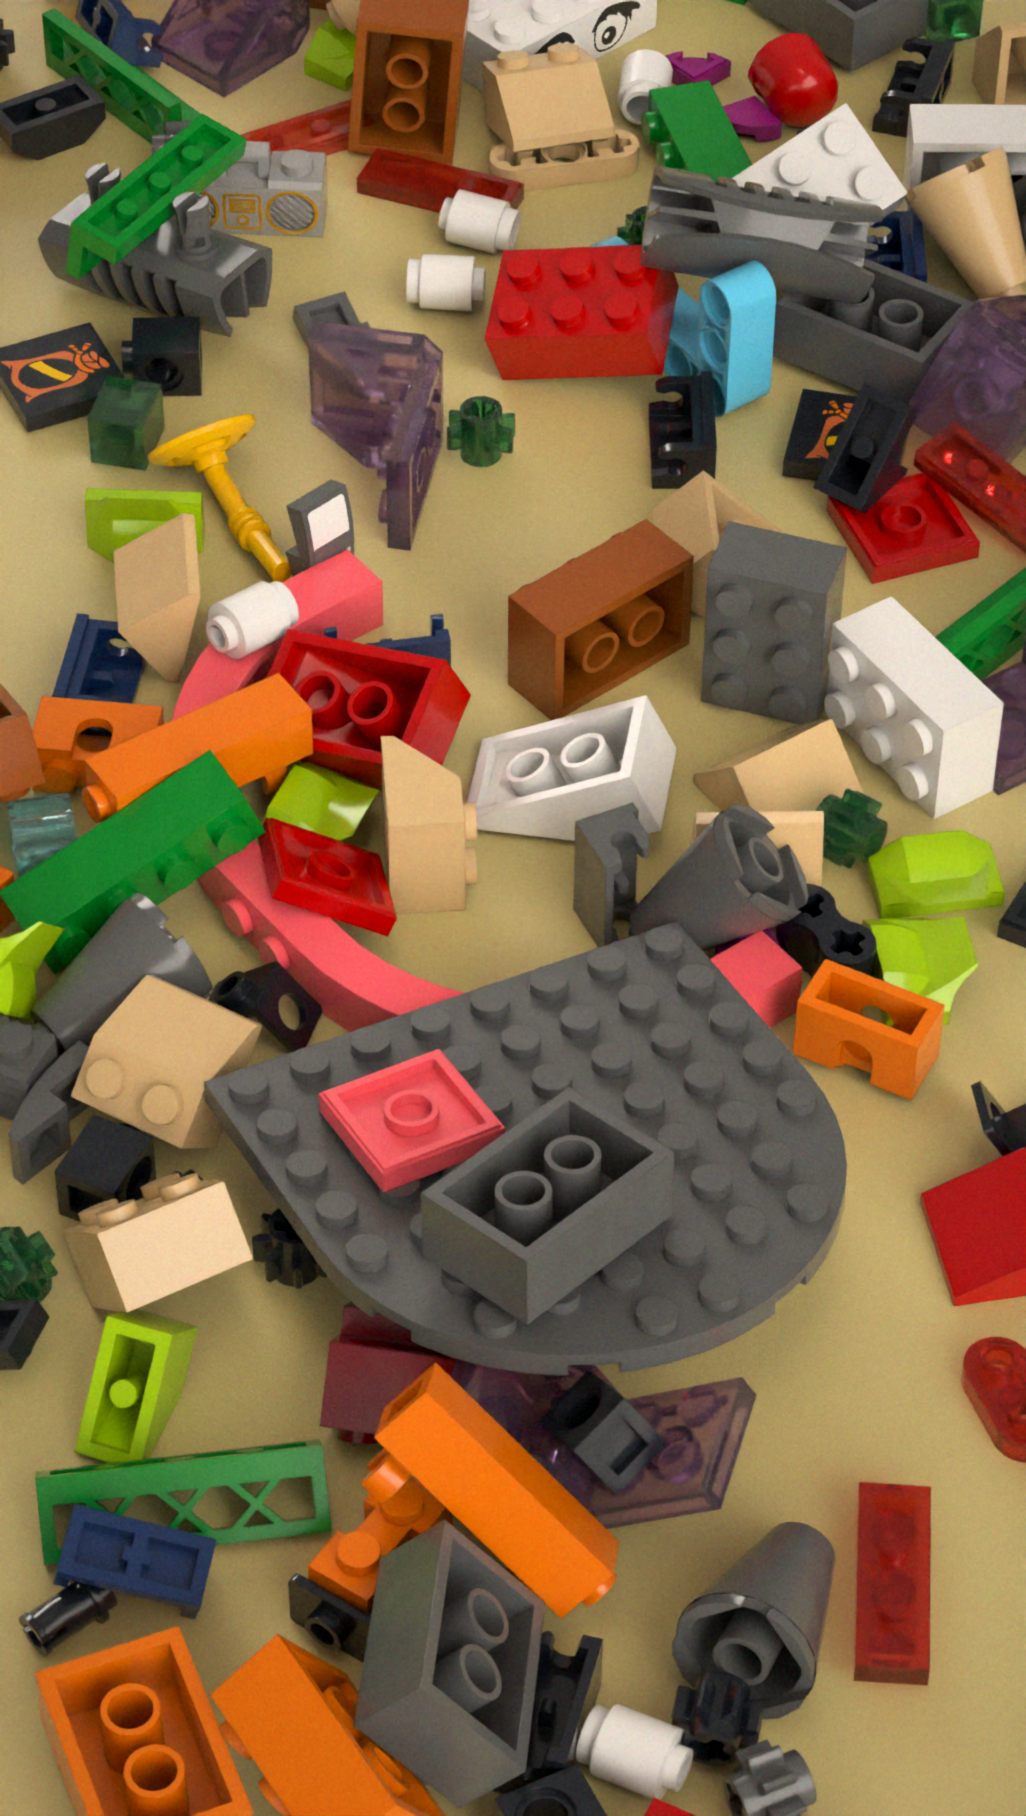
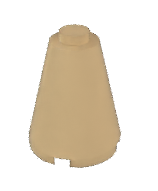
(976, 223)

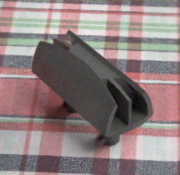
(716, 226)
(175, 270)

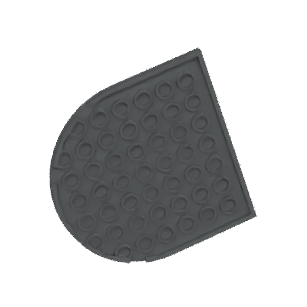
(644, 1036)

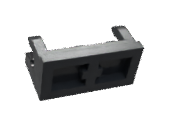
(915, 84)
(682, 431)
(562, 1702)

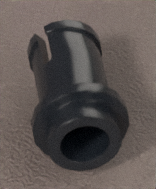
(66, 1615)

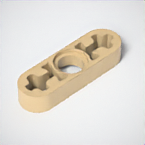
(593, 162)

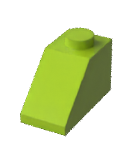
(134, 1385)

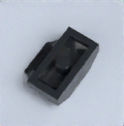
(51, 118)

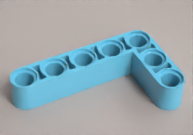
(724, 333)

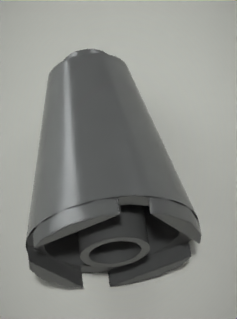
(726, 883)
(110, 968)
(763, 1619)

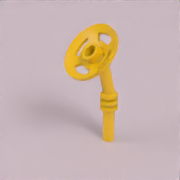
(207, 452)

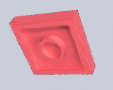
(410, 1119)

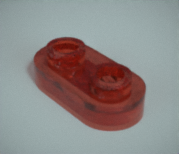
(998, 1392)

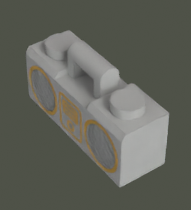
(270, 193)

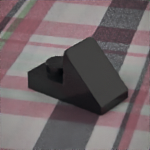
(865, 451)

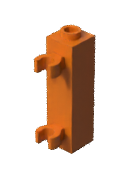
(248, 732)
(493, 1490)

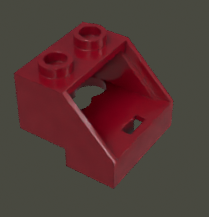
(368, 1370)

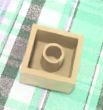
(156, 1244)

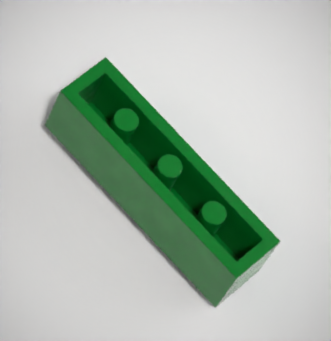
(693, 131)
(143, 848)

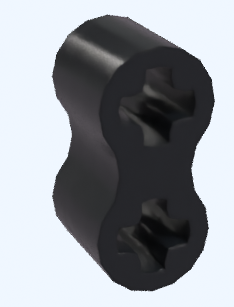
(825, 934)

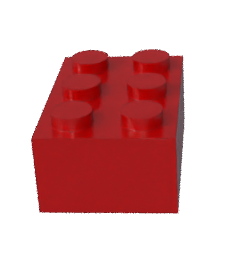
(580, 313)

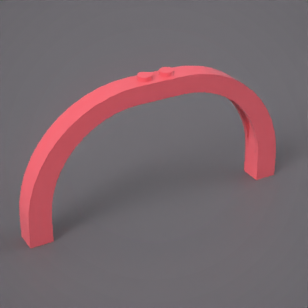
(328, 963)

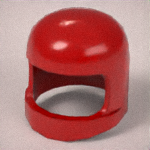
(794, 79)

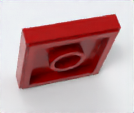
(906, 530)
(326, 876)

